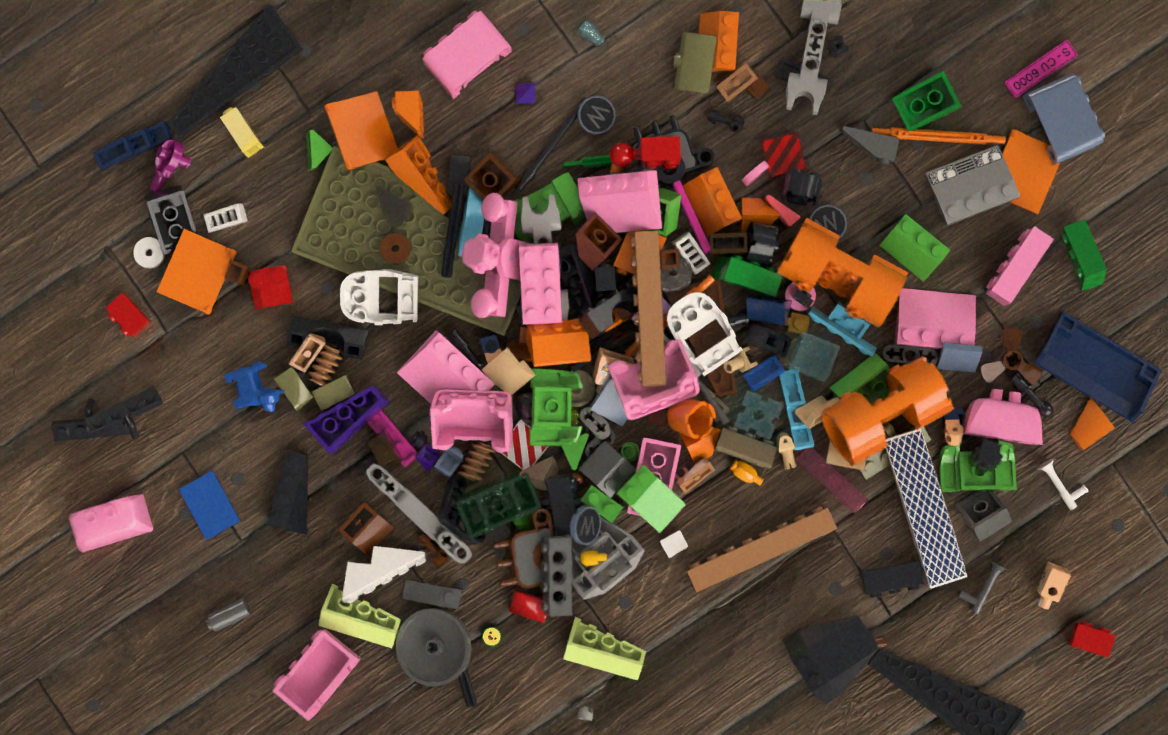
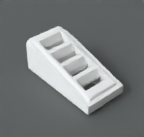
(240, 212)
(687, 236)

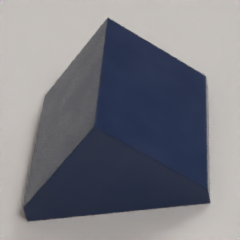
(768, 309)

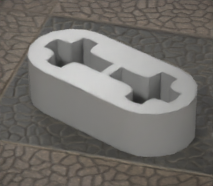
(598, 420)

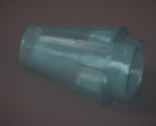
(590, 33)

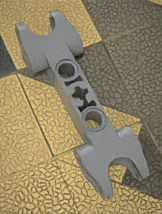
(806, 82)
(541, 226)
(419, 513)

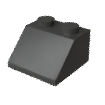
(607, 469)
(984, 513)

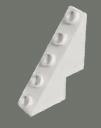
(384, 565)

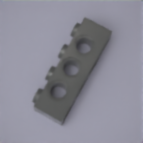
(563, 584)

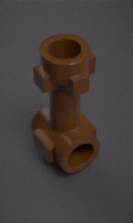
(440, 556)

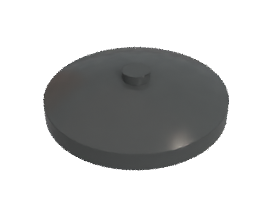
(433, 647)

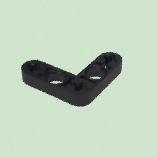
(454, 515)

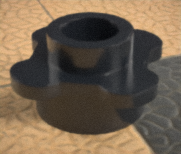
(837, 51)

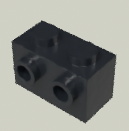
(986, 456)

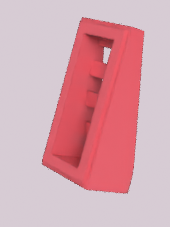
(787, 216)

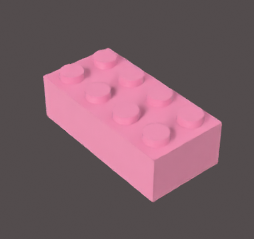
(1019, 266)
(540, 283)
(660, 459)

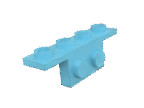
(846, 326)

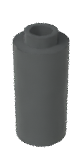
(228, 615)

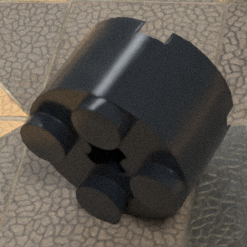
(801, 187)
(761, 242)

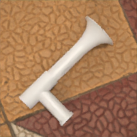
(1068, 498)

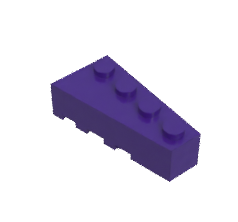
(346, 419)

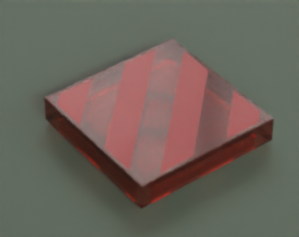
(783, 154)

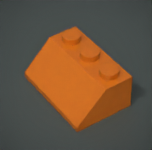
(724, 27)
(409, 108)
(712, 202)
(557, 343)

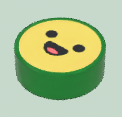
(491, 636)

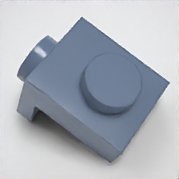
(449, 462)

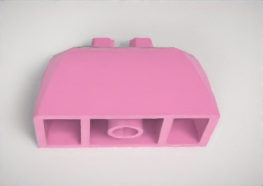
(1003, 419)
(110, 522)

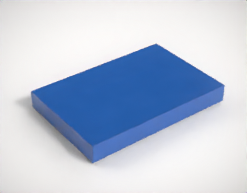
(209, 505)

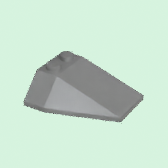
(622, 558)

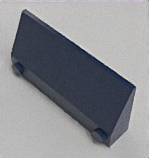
(1098, 367)

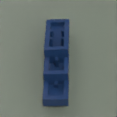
(132, 145)

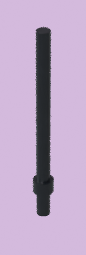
(530, 174)

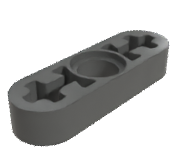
(904, 361)

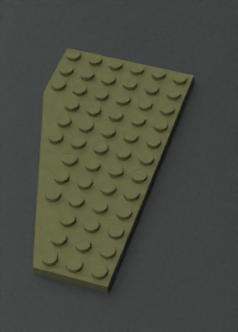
(349, 224)

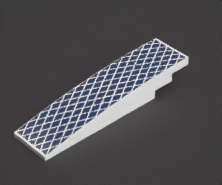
(925, 508)

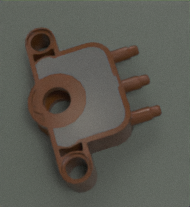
(525, 553)

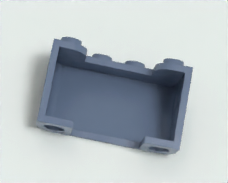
(1065, 118)

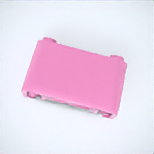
(680, 383)

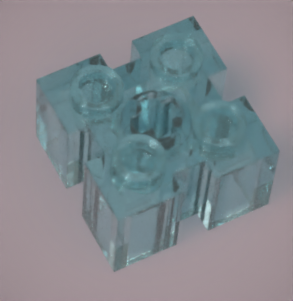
(769, 410)

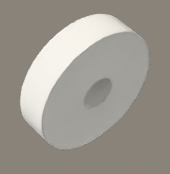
(140, 253)

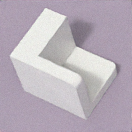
(673, 543)

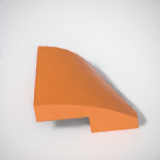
(1090, 426)

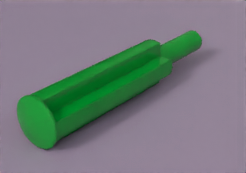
(590, 162)

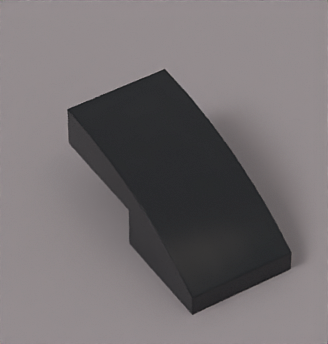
(458, 171)

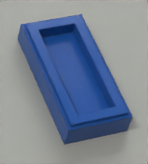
(763, 373)

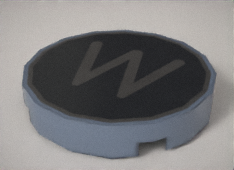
(596, 115)
(830, 218)
(585, 525)

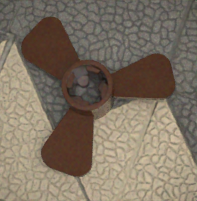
(1011, 340)

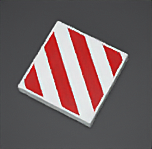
(520, 451)

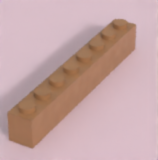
(649, 309)
(762, 549)

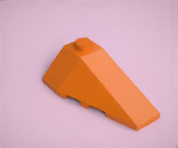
(414, 168)

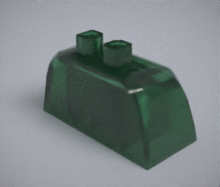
(497, 503)

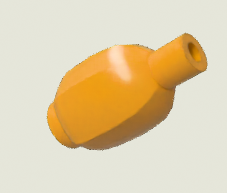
(745, 472)

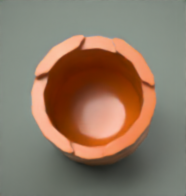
(691, 418)

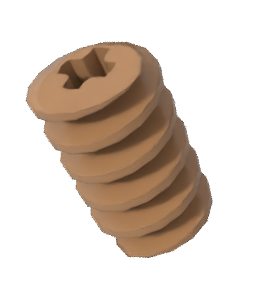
(325, 365)
(477, 461)

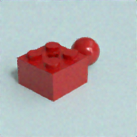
(652, 153)

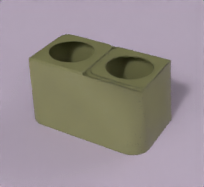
(294, 388)
(333, 393)

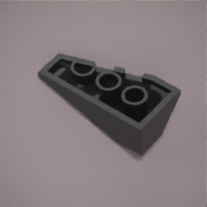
(576, 278)

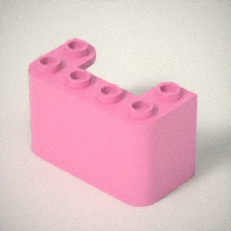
(465, 53)
(472, 417)
(316, 674)

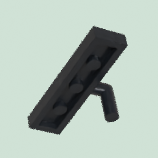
(124, 412)
(77, 429)

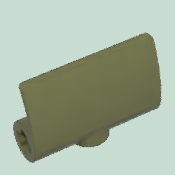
(694, 62)

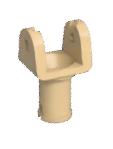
(739, 362)
(785, 447)

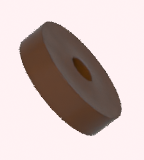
(387, 245)

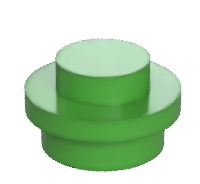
(630, 451)

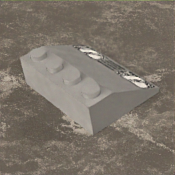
(972, 185)

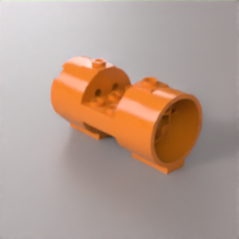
(868, 287)
(915, 392)

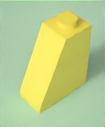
(241, 131)

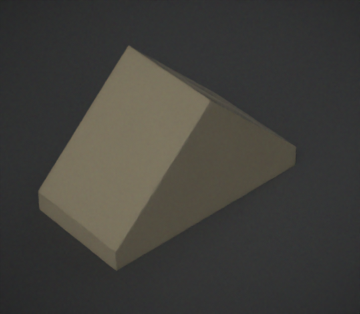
(541, 472)

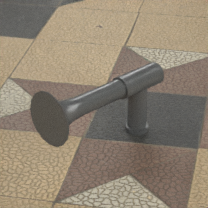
(980, 600)

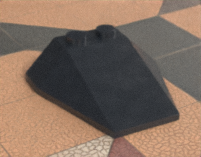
(831, 654)

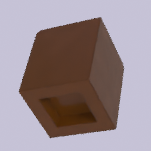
(237, 272)

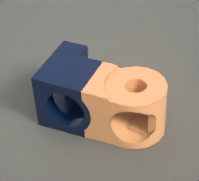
(490, 347)
(952, 426)

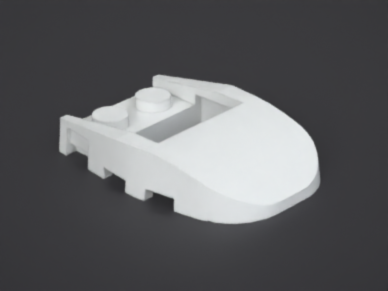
(361, 297)
(690, 316)

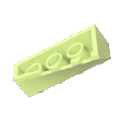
(358, 619)
(603, 651)

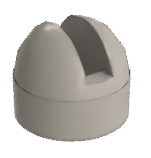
(585, 713)

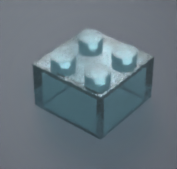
(813, 357)

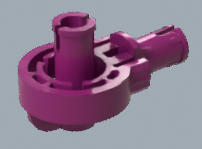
(166, 161)

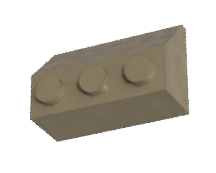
(746, 447)

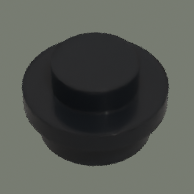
(418, 439)

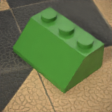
(914, 248)
(867, 379)

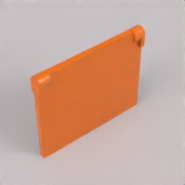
(361, 130)
(1030, 169)
(196, 271)

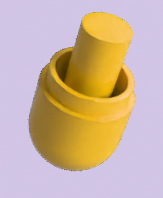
(592, 557)

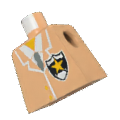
(603, 360)
(1055, 577)

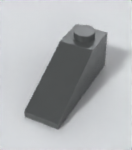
(875, 145)
(432, 594)

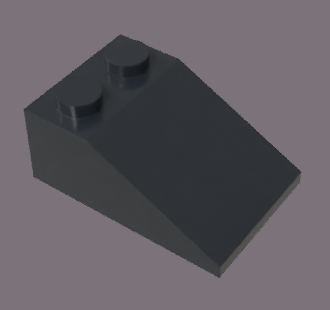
(169, 216)

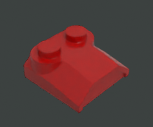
(270, 287)

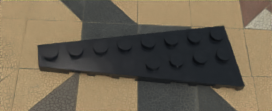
(253, 57)
(954, 703)

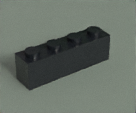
(290, 501)

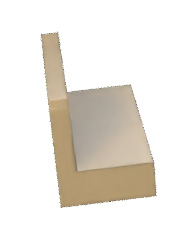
(811, 412)

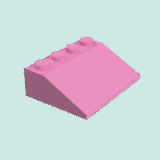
(623, 200)
(934, 318)
(440, 367)

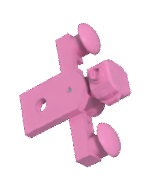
(495, 255)

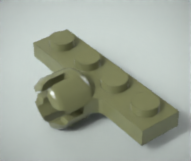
(880, 460)

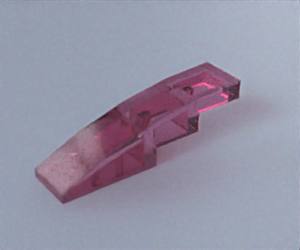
(832, 480)

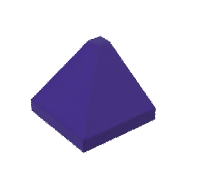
(525, 93)
(427, 456)

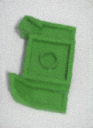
(566, 199)
(553, 407)
(958, 474)

